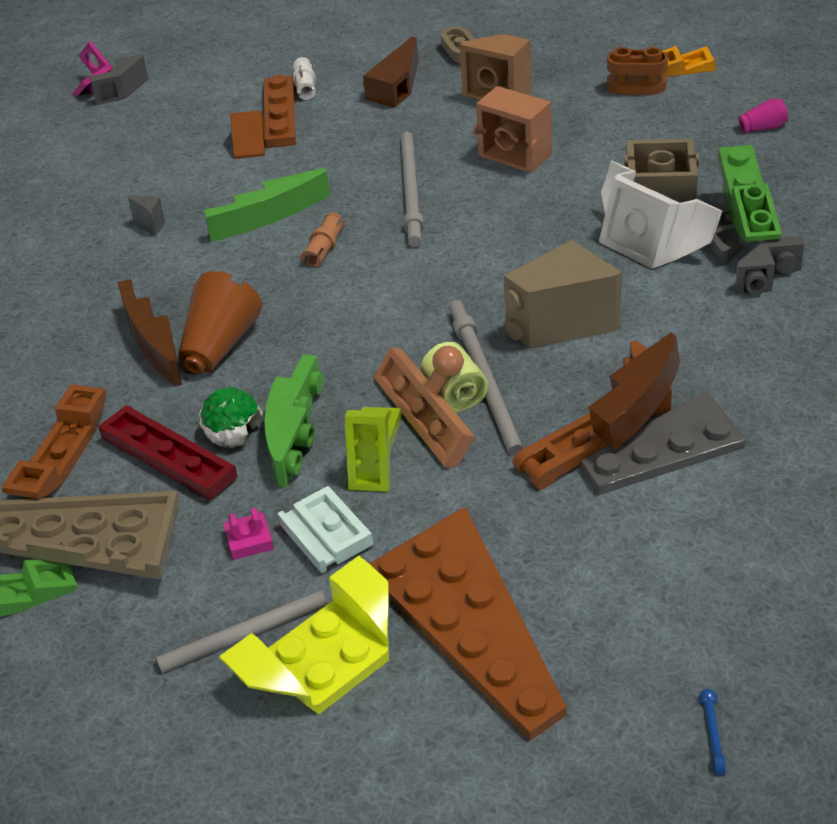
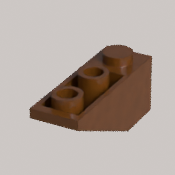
(394, 76)

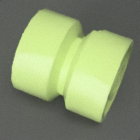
(463, 389)

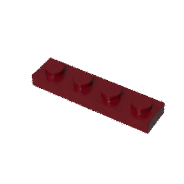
(168, 452)

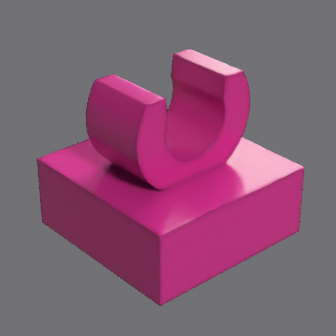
(248, 535)

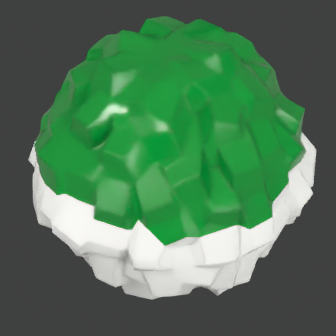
(226, 416)

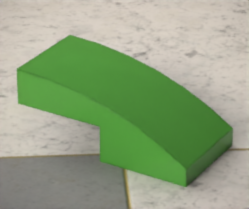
(35, 585)

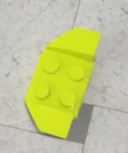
(329, 649)

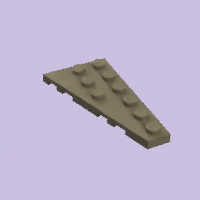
(94, 531)

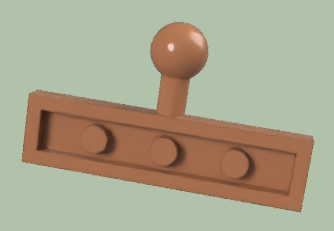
(423, 404)

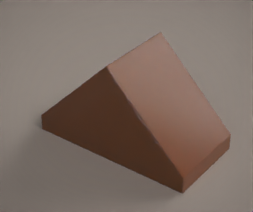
(248, 134)

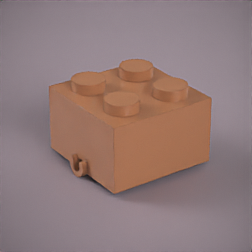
(514, 128)

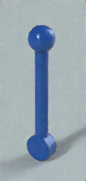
(708, 699)

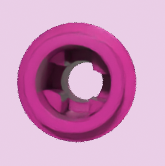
(765, 116)

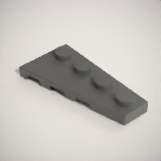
(666, 444)

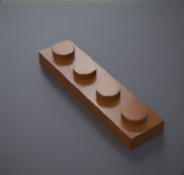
(279, 111)

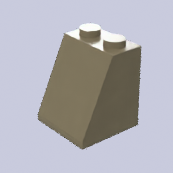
(562, 297)

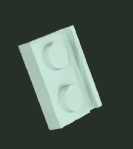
(325, 529)

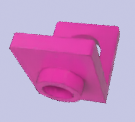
(103, 67)

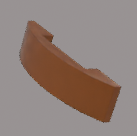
(54, 460)

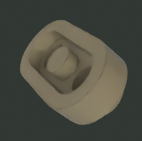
(451, 40)

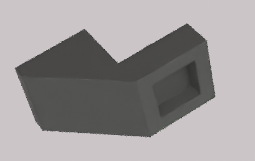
(120, 84)
(758, 267)

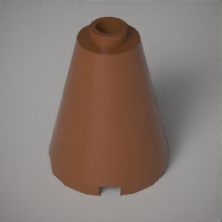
(216, 320)

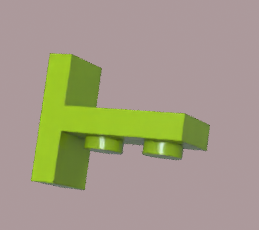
(368, 447)

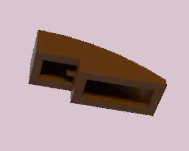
(635, 392)

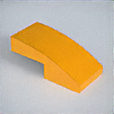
(689, 63)

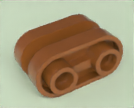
(637, 71)

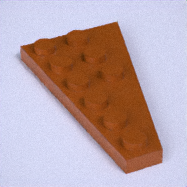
(463, 607)

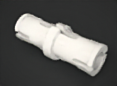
(304, 78)

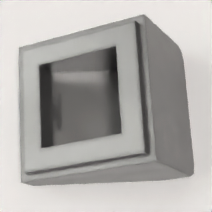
(147, 212)

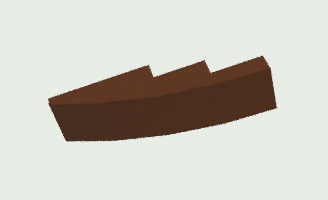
(150, 333)

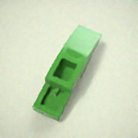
(746, 195)
(288, 417)

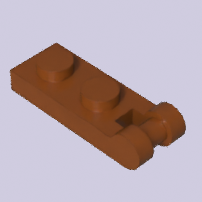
(562, 451)

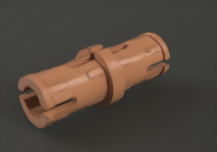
(322, 240)

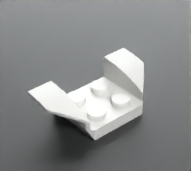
(650, 224)

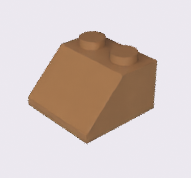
(495, 62)

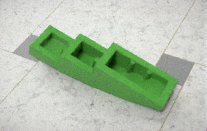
(266, 206)

